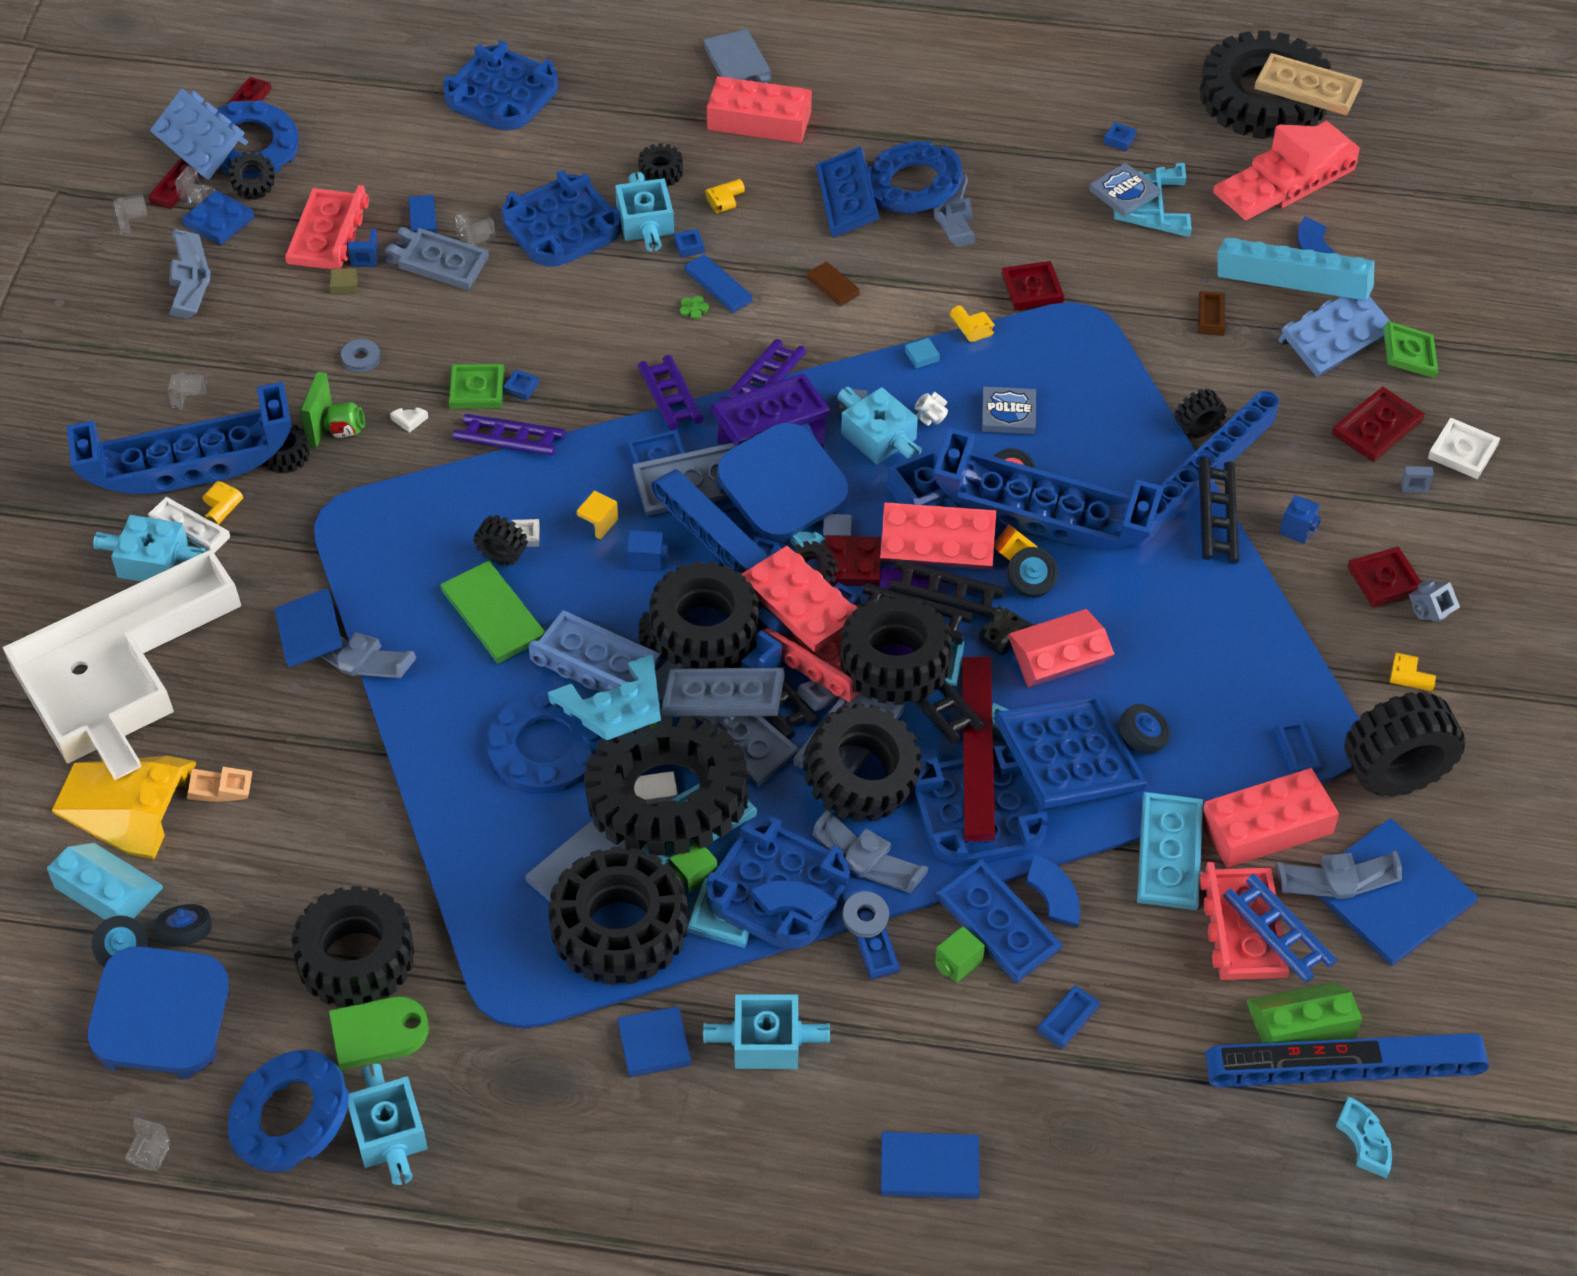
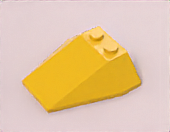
(126, 809)

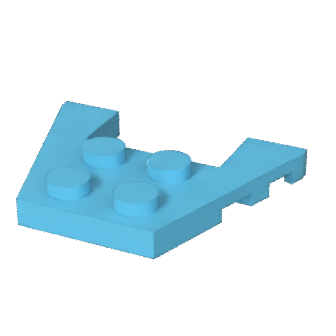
(1152, 213)
(619, 709)

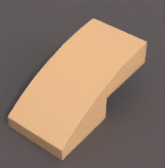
(219, 787)

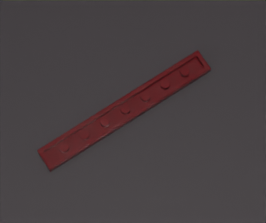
(165, 192)
(978, 752)

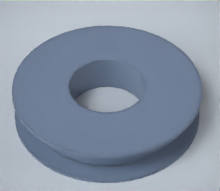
(360, 346)
(865, 900)

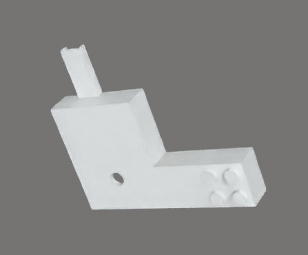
(110, 637)

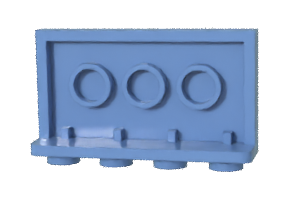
(197, 132)
(1335, 332)
(587, 653)

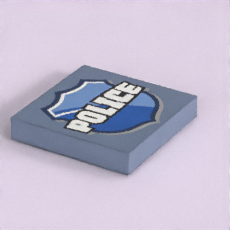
(1124, 189)
(1009, 410)

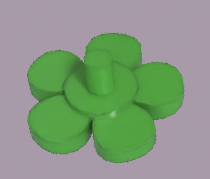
(694, 307)

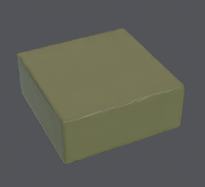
(344, 281)

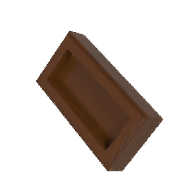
(833, 283)
(1211, 313)

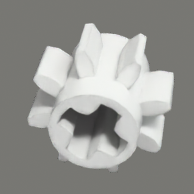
(931, 408)

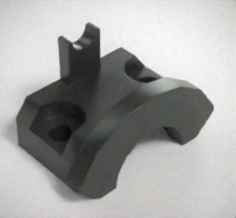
(996, 631)

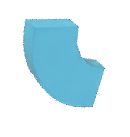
(1370, 1140)

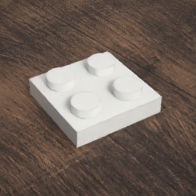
(1464, 448)

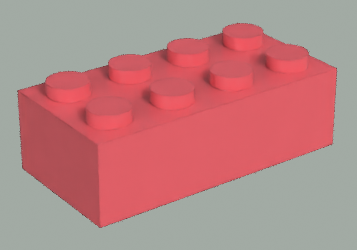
(759, 109)
(938, 536)
(1269, 817)

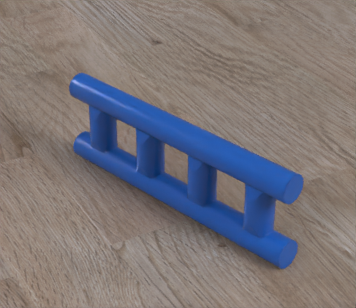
(1280, 945)

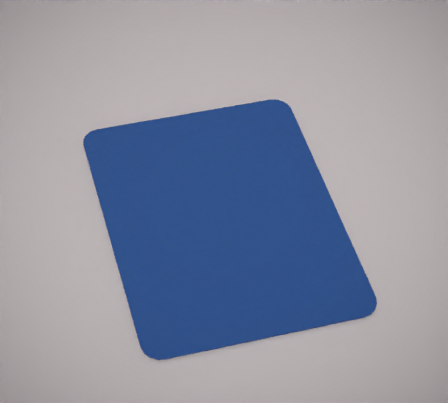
(1187, 635)

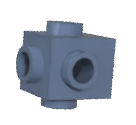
(1434, 600)

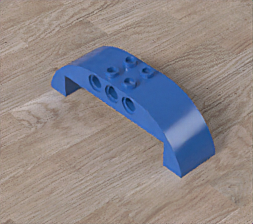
(183, 453)
(1042, 500)

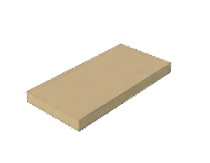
(1308, 84)

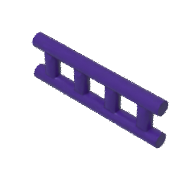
(764, 361)
(676, 381)
(502, 425)

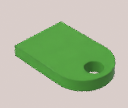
(377, 1031)

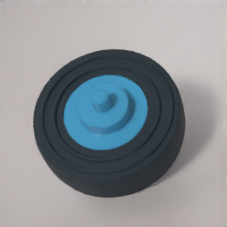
(1032, 572)
(115, 935)

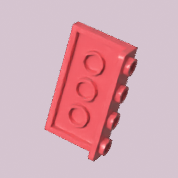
(327, 228)
(800, 597)
(819, 666)
(1238, 948)

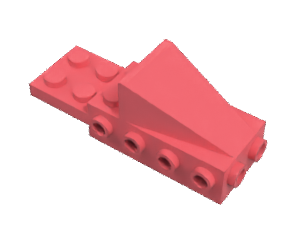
(1294, 167)

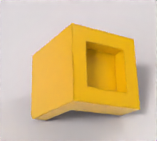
(600, 511)
(1011, 542)

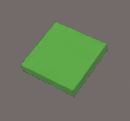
(1410, 349)
(476, 386)
(315, 407)

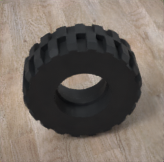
(624, 952)

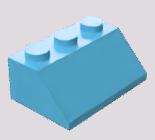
(102, 881)

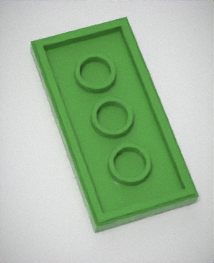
(492, 611)

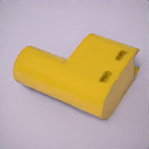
(722, 197)
(974, 326)
(222, 500)
(1405, 673)

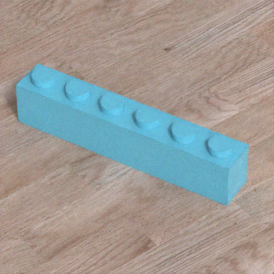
(1296, 268)

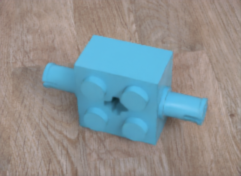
(645, 210)
(878, 425)
(146, 547)
(766, 1032)
(386, 1123)

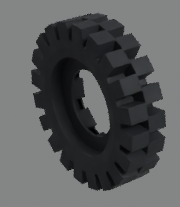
(1227, 98)
(709, 810)

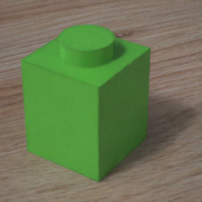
(693, 866)
(959, 954)

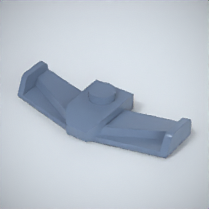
(954, 217)
(188, 274)
(363, 658)
(868, 855)
(1340, 876)

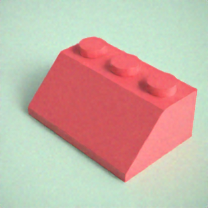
(1060, 647)

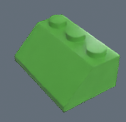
(1306, 1014)

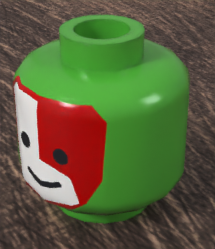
(344, 419)

